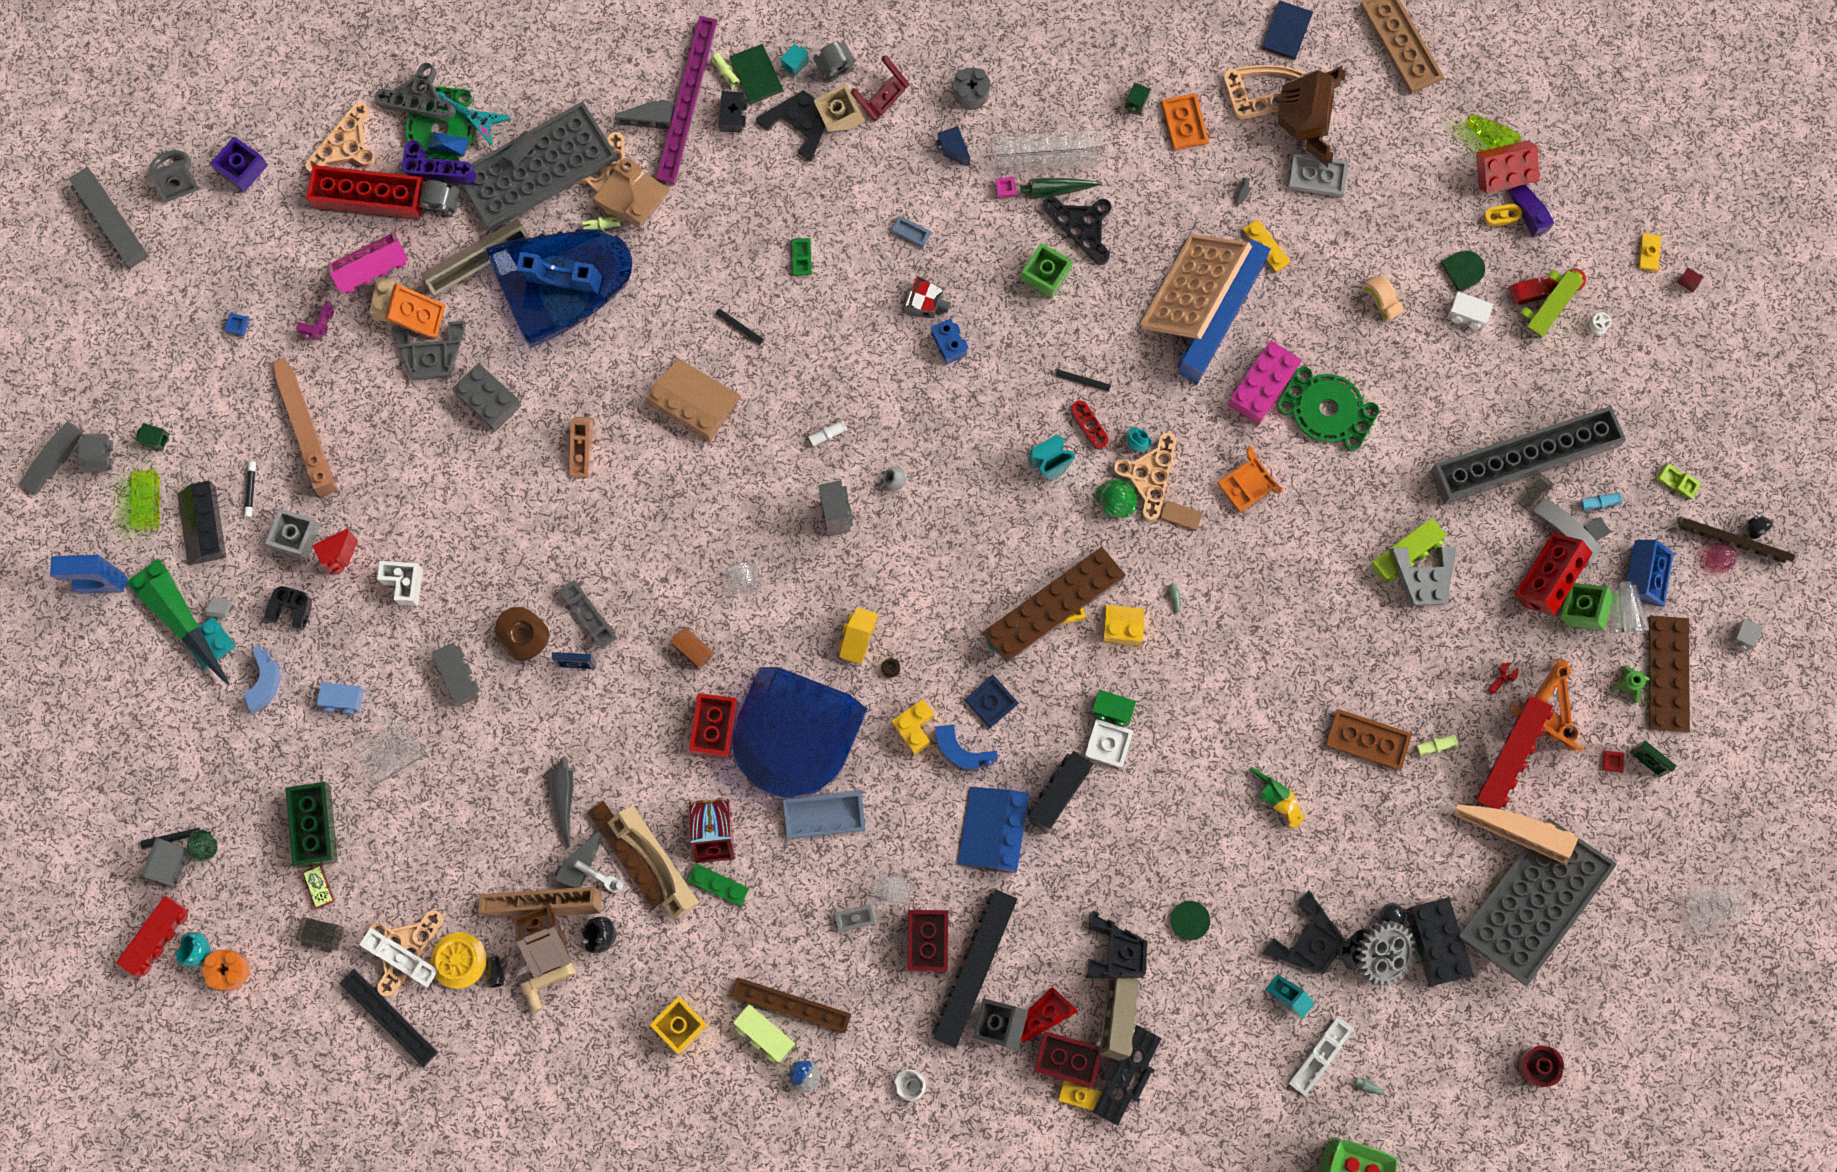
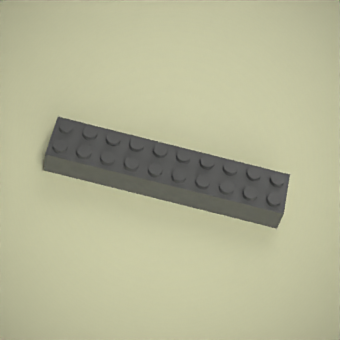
(1527, 455)

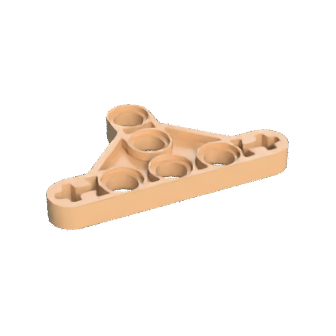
(353, 136)
(596, 184)
(1151, 466)
(408, 939)

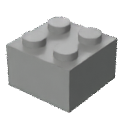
(292, 534)

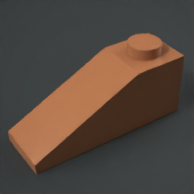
(580, 446)

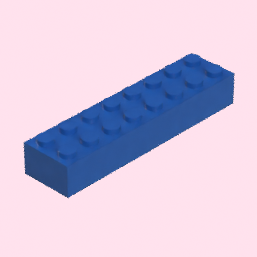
(1201, 351)

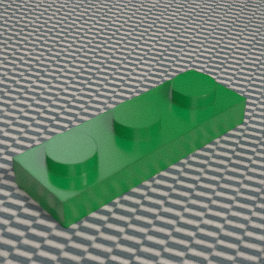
(718, 884)

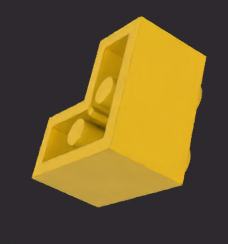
(857, 635)
(909, 726)

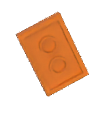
(1184, 121)
(415, 311)

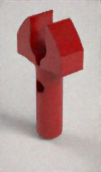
(1503, 677)

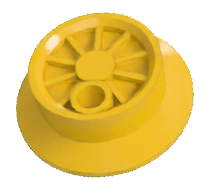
(459, 960)

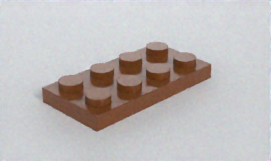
(1368, 739)

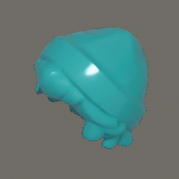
(193, 949)

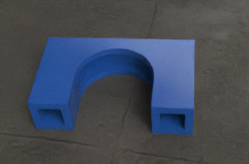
(581, 278)
(88, 573)

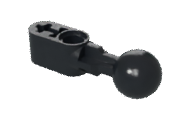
(1348, 950)

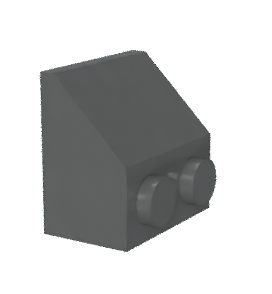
(166, 862)

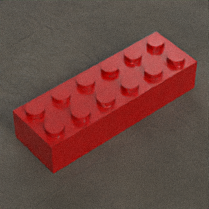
(364, 192)

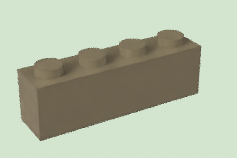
(1119, 1018)

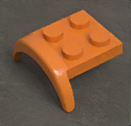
(1248, 483)

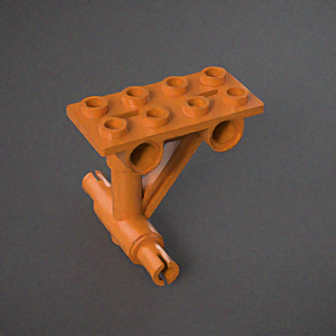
(1554, 728)

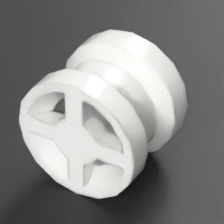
(1602, 319)

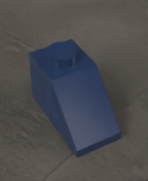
(953, 145)

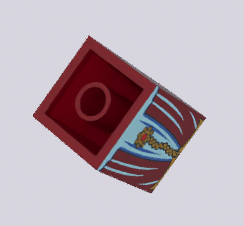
(711, 830)

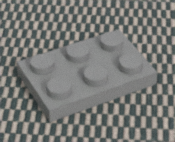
(1314, 177)

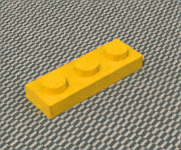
(1277, 258)

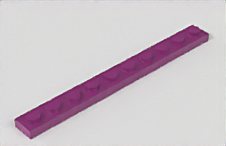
(687, 100)

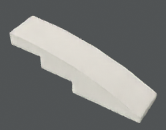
(1321, 1056)

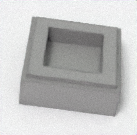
(218, 607)

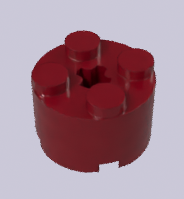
(1551, 1070)

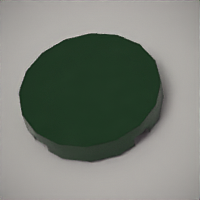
(1190, 920)

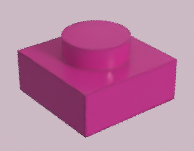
(1005, 187)

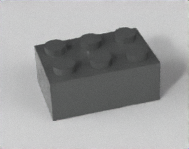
(486, 397)
(835, 508)

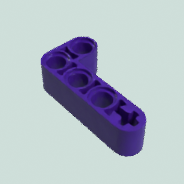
(460, 172)

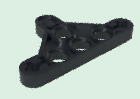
(1076, 219)

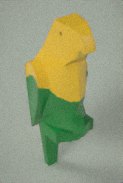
(1280, 799)

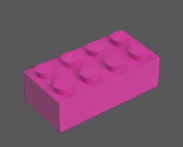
(1264, 382)

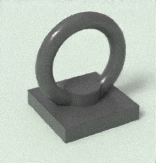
(173, 179)

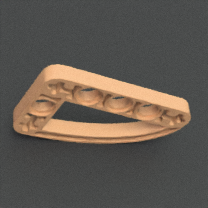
(1266, 100)

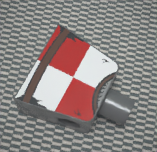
(925, 299)

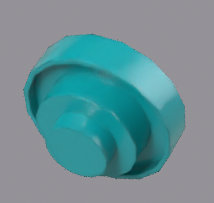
(1138, 439)

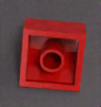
(336, 551)

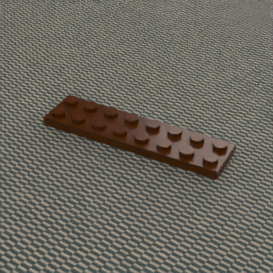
(1053, 604)

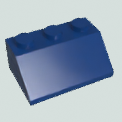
(1650, 570)

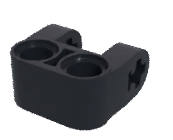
(293, 596)

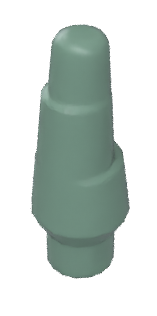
(1175, 596)
(1366, 1085)

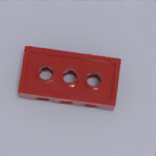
(1553, 574)

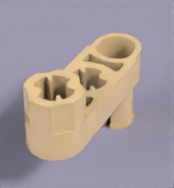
(531, 987)

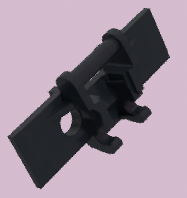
(1121, 1073)

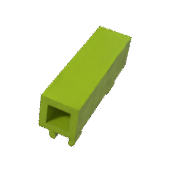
(1555, 303)

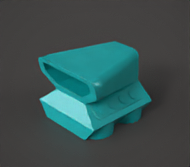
(1051, 457)

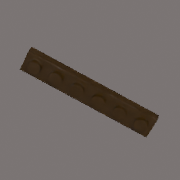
(1743, 543)

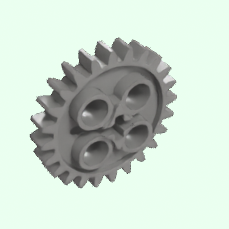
(1385, 953)

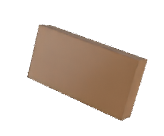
(1181, 515)

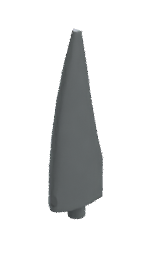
(561, 790)

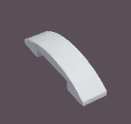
(399, 957)

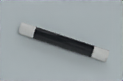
(250, 489)

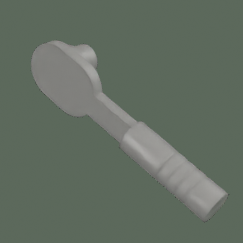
(609, 882)

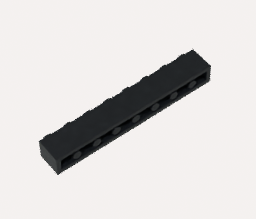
(975, 969)

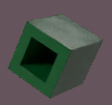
(1137, 98)
(152, 437)

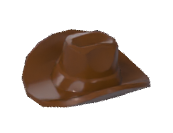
(521, 633)

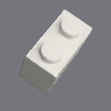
(1470, 311)

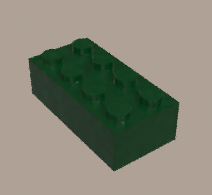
(311, 825)

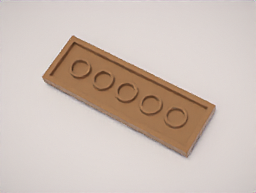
(1402, 43)

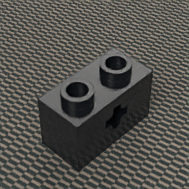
(732, 102)

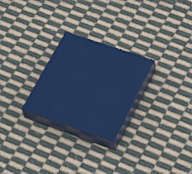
(574, 660)
(991, 701)

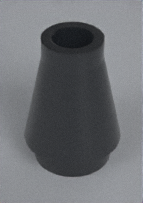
(494, 975)

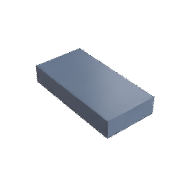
(910, 231)

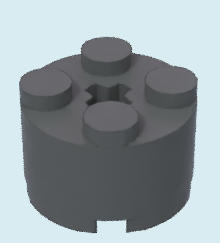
(834, 60)
(979, 82)
(438, 197)
(95, 452)

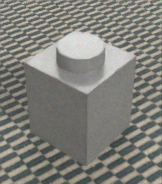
(1746, 635)

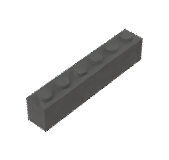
(109, 218)

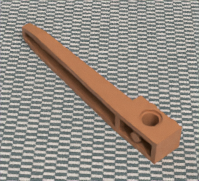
(304, 429)

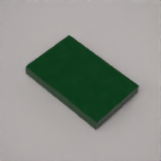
(756, 74)

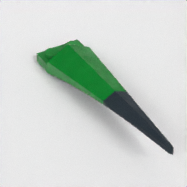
(161, 594)

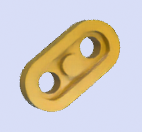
(1502, 216)

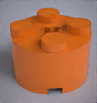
(217, 963)

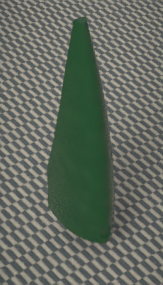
(1055, 186)

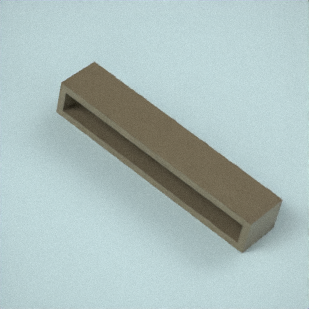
(469, 259)

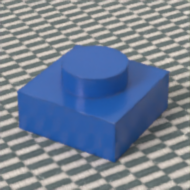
(237, 324)

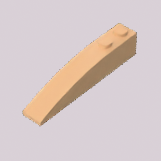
(1522, 830)

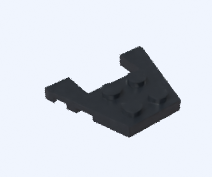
(803, 115)
(1317, 944)
(1124, 952)

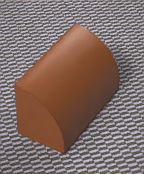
(692, 648)

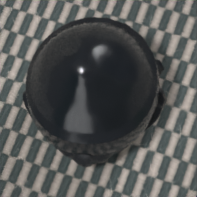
(599, 934)

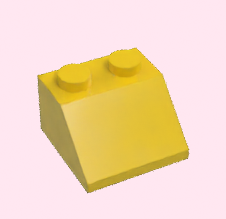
(1123, 625)

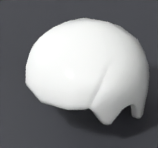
(916, 1088)

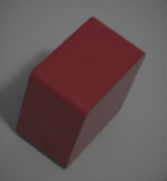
(1690, 279)

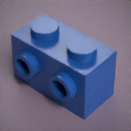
(949, 341)

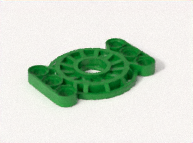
(457, 125)
(1309, 403)

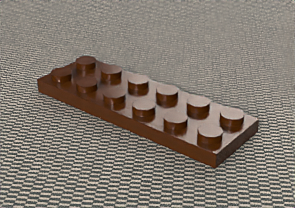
(1669, 674)

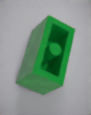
(1113, 708)

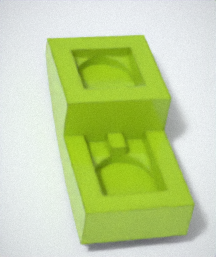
(1679, 482)

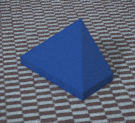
(448, 144)

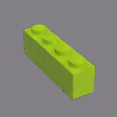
(1418, 544)

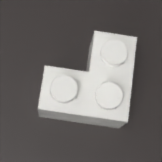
(405, 577)

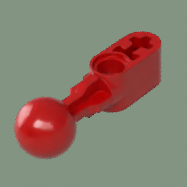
(1537, 288)

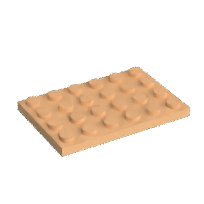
(1195, 286)

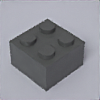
(1000, 1024)

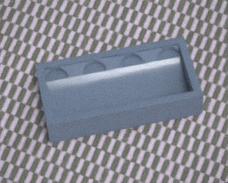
(824, 814)

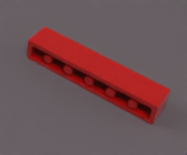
(1515, 751)

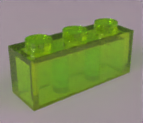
(145, 500)

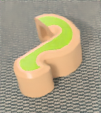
(1384, 296)

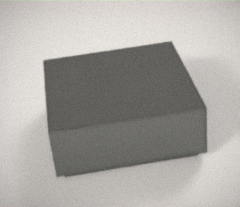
(1597, 528)

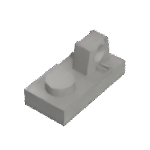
(856, 918)

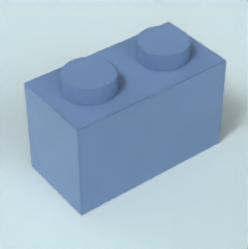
(340, 697)

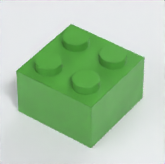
(1046, 270)
(1587, 607)

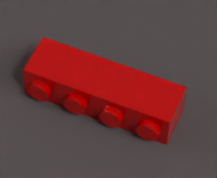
(152, 937)

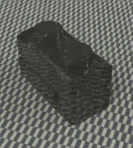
(319, 933)

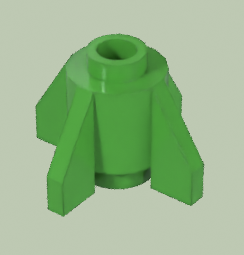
(1631, 683)

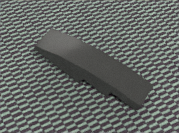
(51, 456)

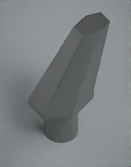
(1243, 191)

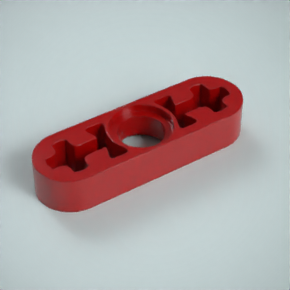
(1101, 433)

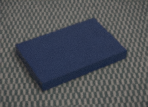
(1287, 30)

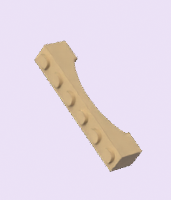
(676, 893)

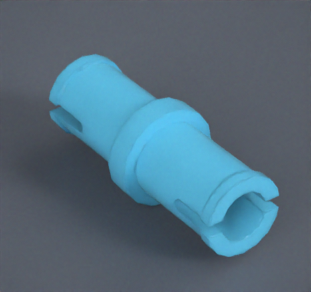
(1601, 501)

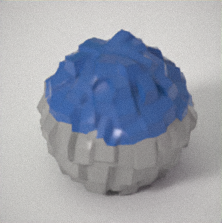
(804, 1075)

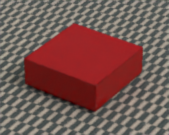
(1613, 761)

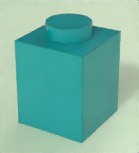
(794, 59)

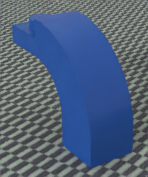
(958, 756)

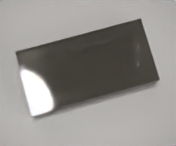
(1534, 493)

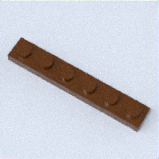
(628, 856)
(791, 1005)

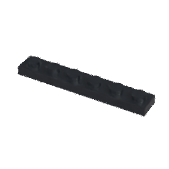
(389, 1018)

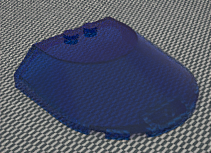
(794, 733)

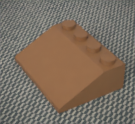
(692, 399)

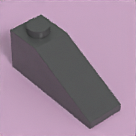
(651, 114)
(572, 876)

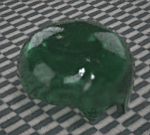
(202, 845)

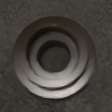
(890, 674)

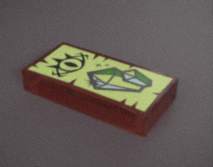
(318, 887)

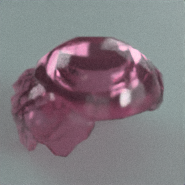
(1721, 558)

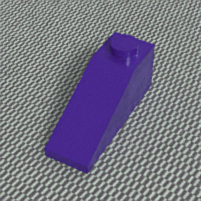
(1533, 210)

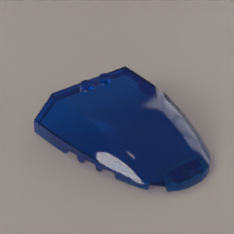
(548, 310)

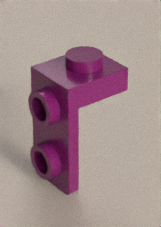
(307, 331)

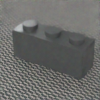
(456, 674)

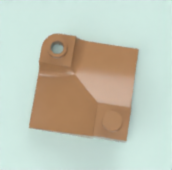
(631, 194)

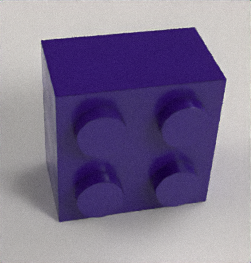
(239, 164)

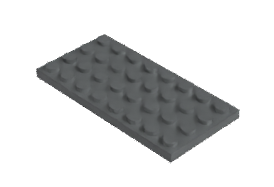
(566, 153)
(1535, 908)

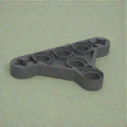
(409, 93)

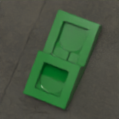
(802, 256)

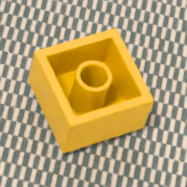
(679, 1025)

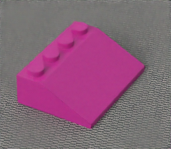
(368, 263)

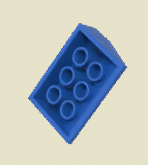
(993, 829)

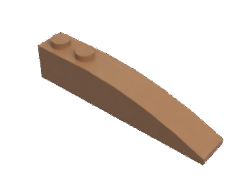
(563, 902)

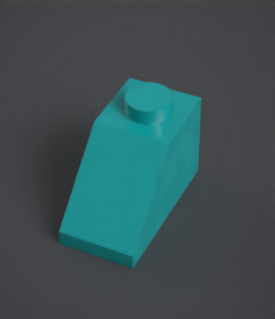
(1290, 996)

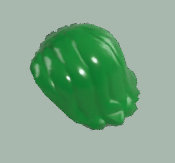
(1117, 498)

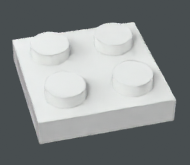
(1108, 743)

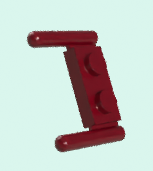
(885, 95)

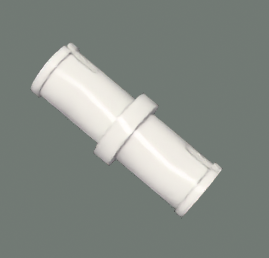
(827, 433)

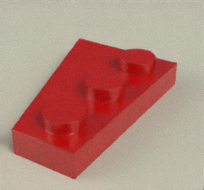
(1046, 1013)

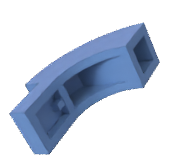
(268, 683)

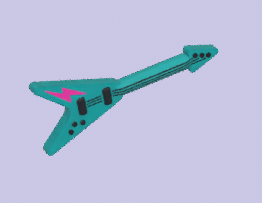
(480, 119)

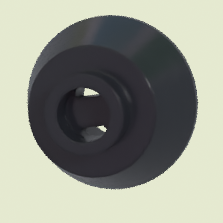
(1758, 526)

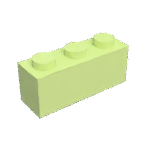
(763, 1034)

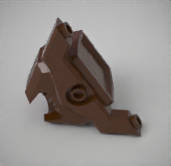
(1307, 109)

